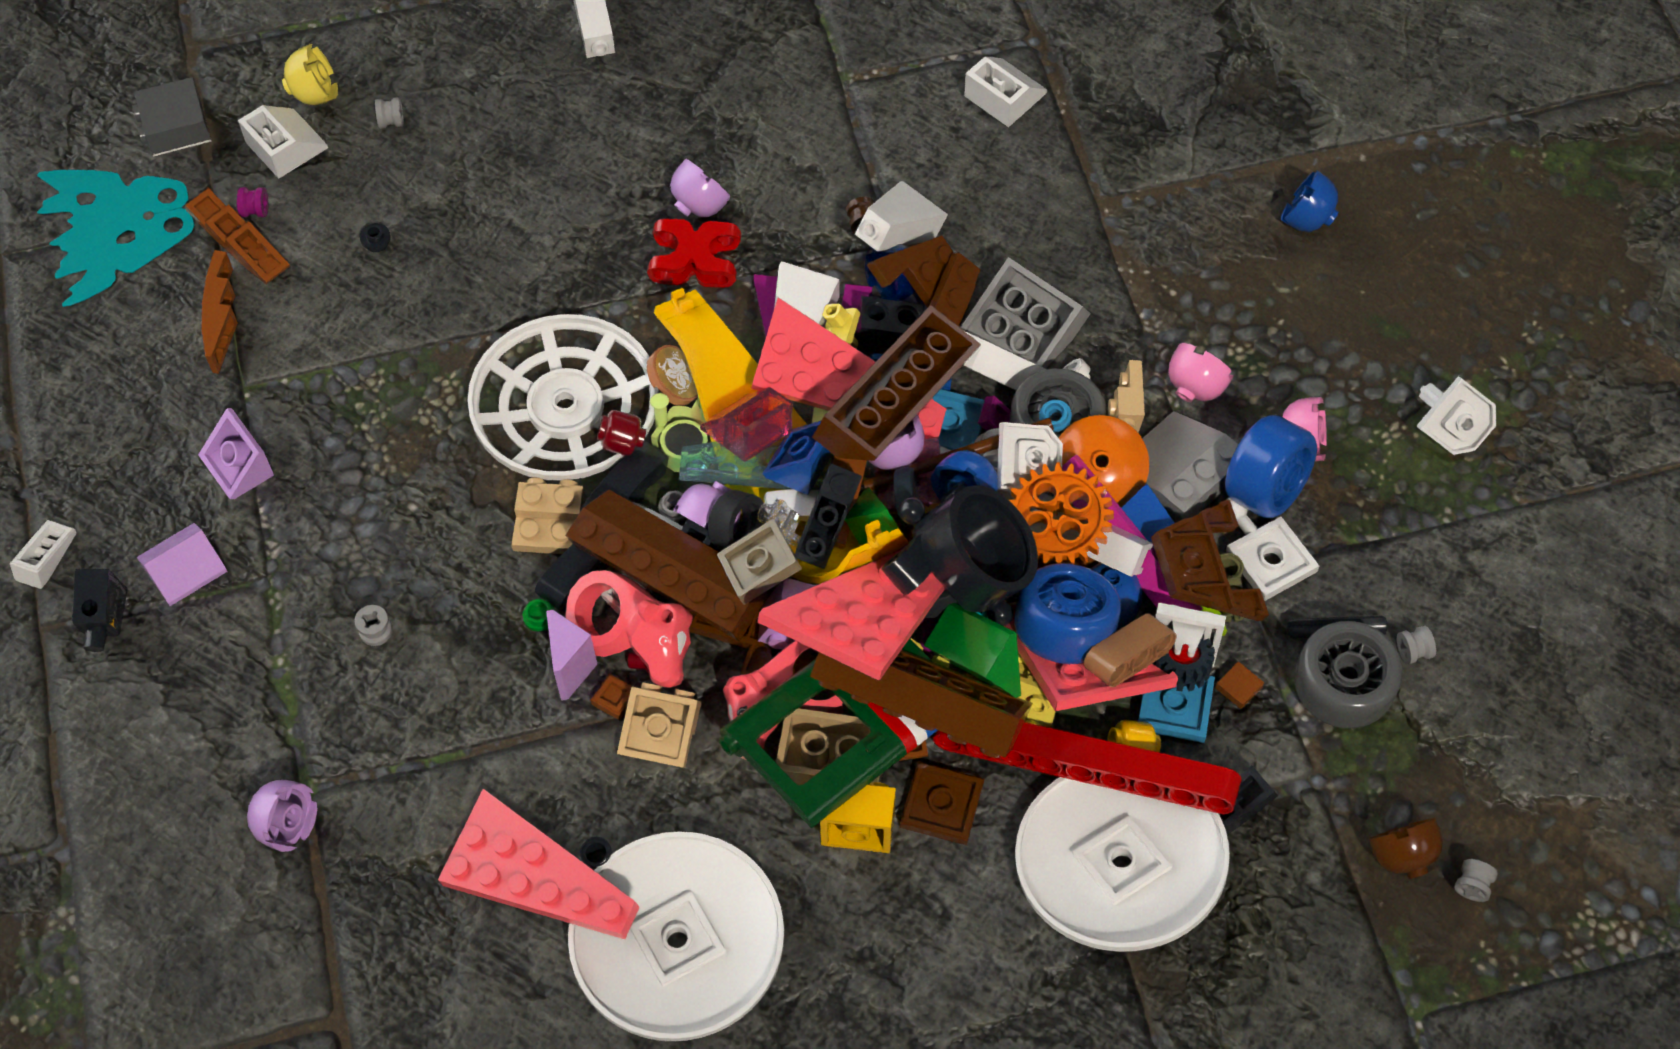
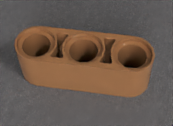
(1130, 650)

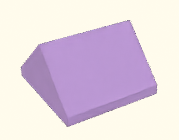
(235, 456)
(182, 564)
(571, 653)

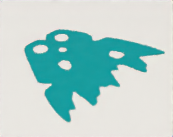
(96, 226)

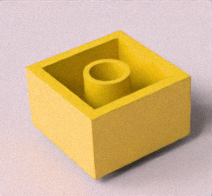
(862, 821)

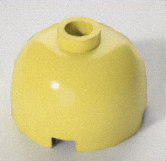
(308, 76)

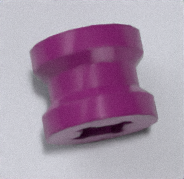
(252, 202)

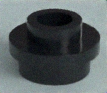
(376, 243)

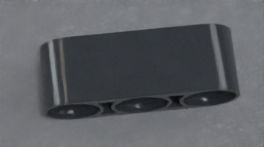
(563, 575)

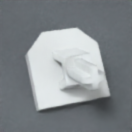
(1458, 416)
(1023, 449)

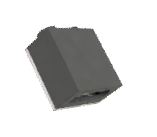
(171, 117)

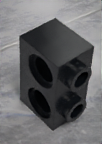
(888, 323)

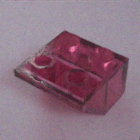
(751, 423)

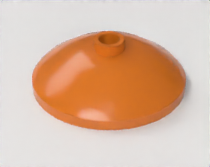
(1117, 442)

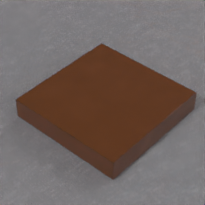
(942, 803)

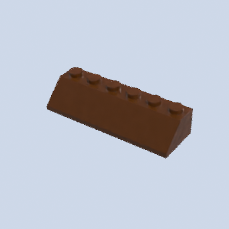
(896, 388)
(662, 561)
(934, 699)

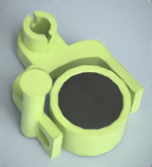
(676, 428)

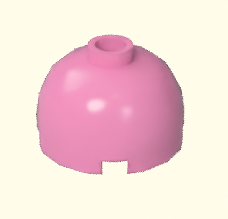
(1197, 374)
(1306, 414)

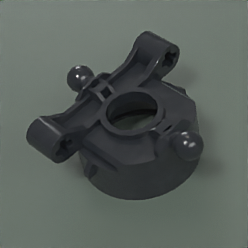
(975, 522)

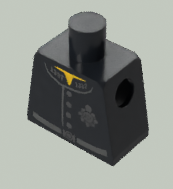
(98, 606)

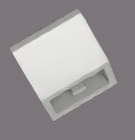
(1001, 89)
(280, 138)

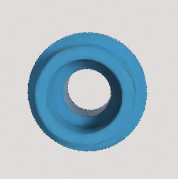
(1056, 406)

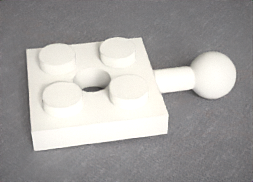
(1276, 539)

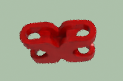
(694, 253)

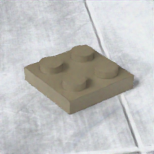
(759, 561)

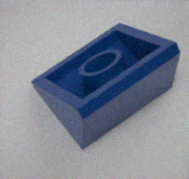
(798, 460)

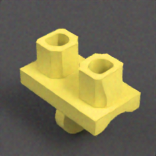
(842, 322)

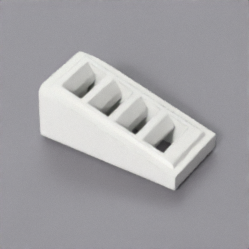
(35, 572)

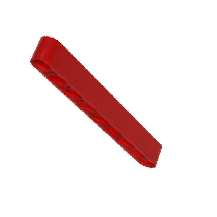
(1115, 767)

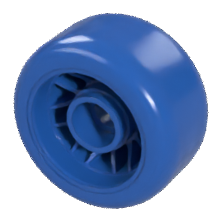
(1271, 466)
(1066, 612)

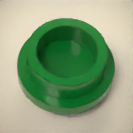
(536, 616)

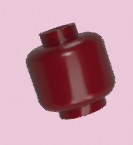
(621, 432)

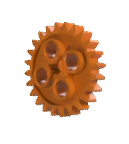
(1067, 488)

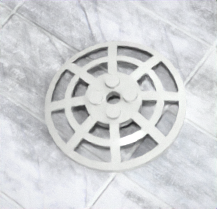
(556, 386)

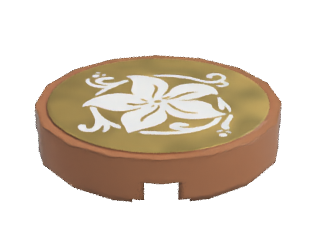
(671, 374)

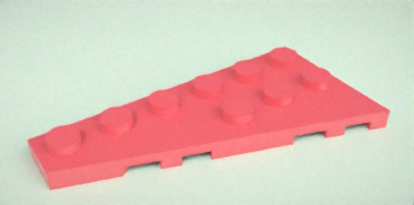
(817, 366)
(521, 867)

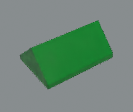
(978, 648)

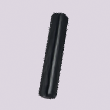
(1307, 626)

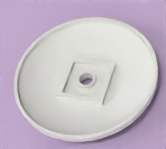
(1073, 885)
(731, 949)

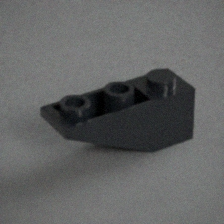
(827, 516)

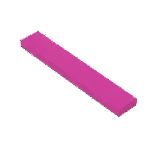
(1151, 577)

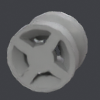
(389, 112)
(376, 633)
(1416, 644)
(1476, 880)

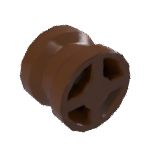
(856, 210)

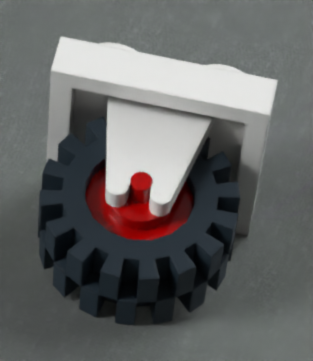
(1195, 644)

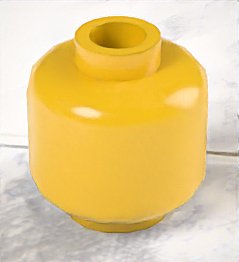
(1135, 734)

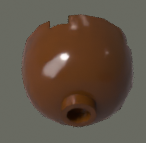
(1408, 847)

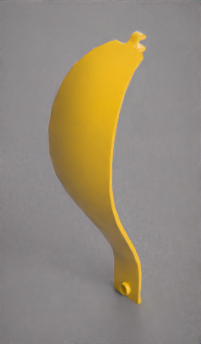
(725, 374)

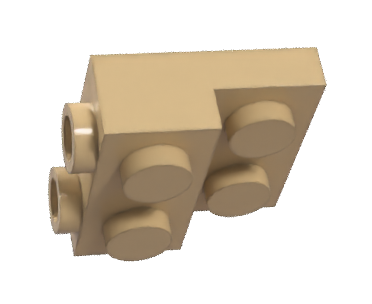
(1129, 396)
(545, 515)
(659, 725)

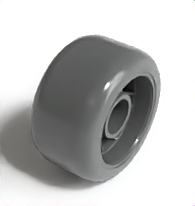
(1056, 384)
(1348, 674)

